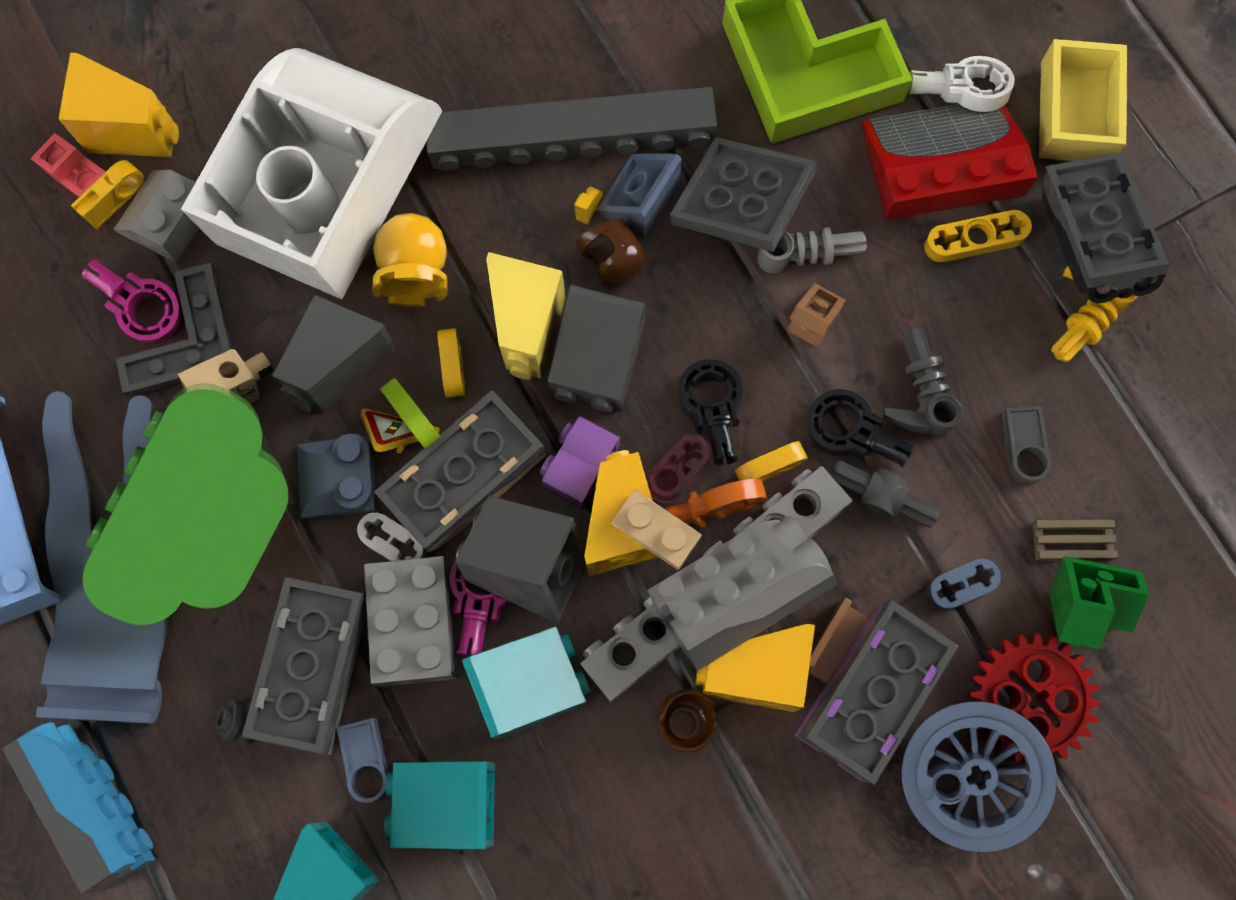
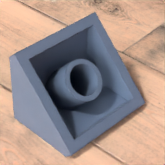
(642, 190)

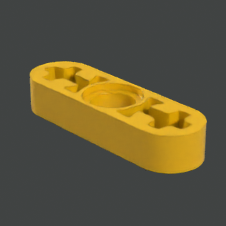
(989, 224)

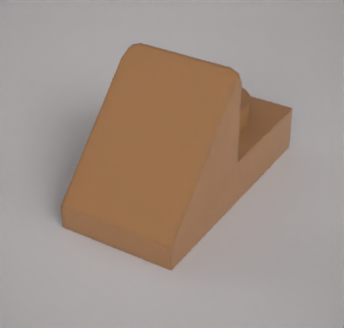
(815, 314)

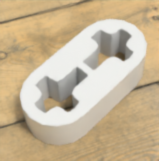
(396, 533)

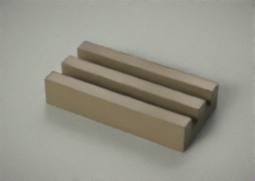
(1106, 539)

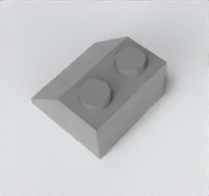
(156, 215)

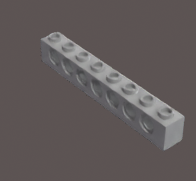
(613, 680)

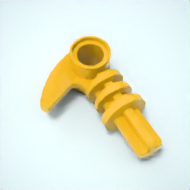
(1088, 324)

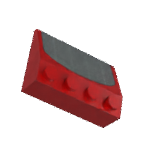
(947, 159)

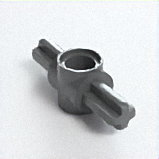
(885, 494)

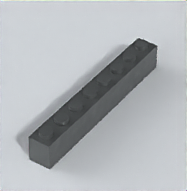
(573, 128)

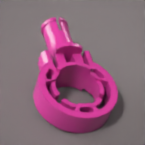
(119, 290)
(474, 620)

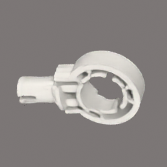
(956, 86)

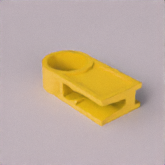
(109, 193)

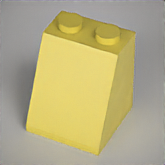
(526, 312)

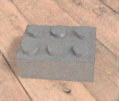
(410, 622)

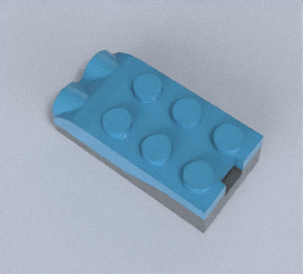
(80, 807)

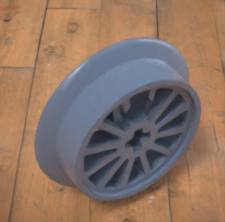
(979, 833)

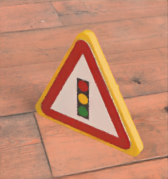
(387, 431)

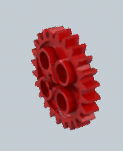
(1057, 674)

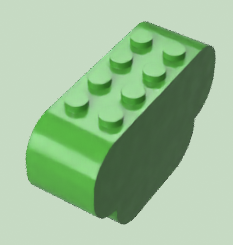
(190, 513)

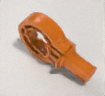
(720, 502)

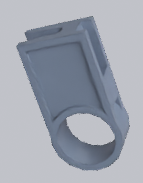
(362, 748)

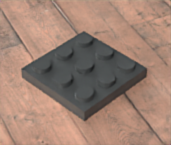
(743, 193)

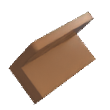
(835, 640)

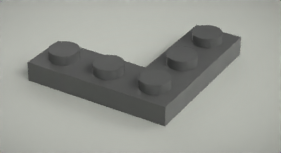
(205, 329)

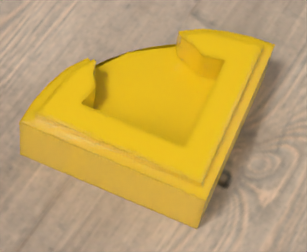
(587, 204)

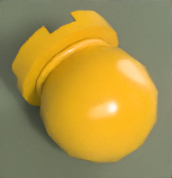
(409, 261)

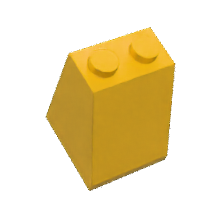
(114, 112)
(606, 545)
(763, 670)

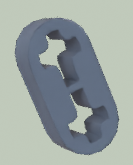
(960, 576)

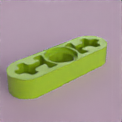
(410, 413)

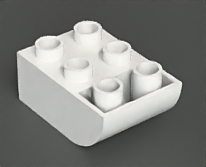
(310, 168)

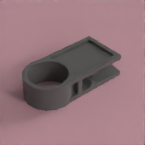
(1025, 433)

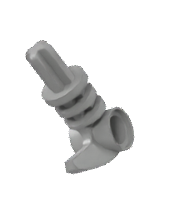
(799, 248)

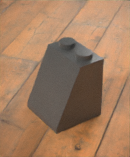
(596, 349)
(330, 355)
(523, 556)

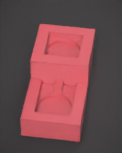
(67, 165)

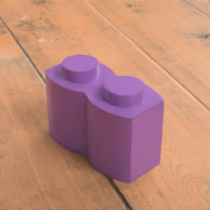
(576, 465)

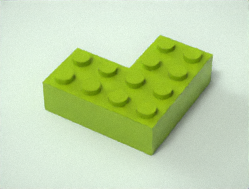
(811, 81)

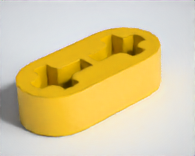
(451, 363)
(773, 463)

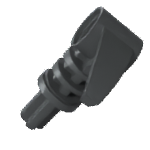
(932, 395)

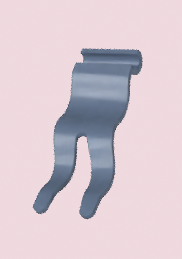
(94, 661)

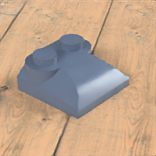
(337, 477)

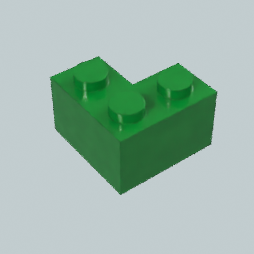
(1095, 598)

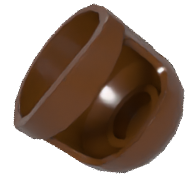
(618, 256)

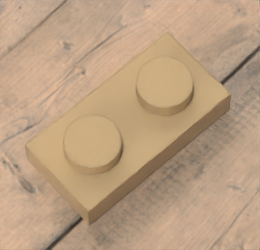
(656, 529)

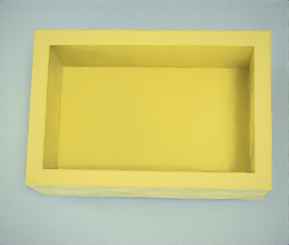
(1082, 100)

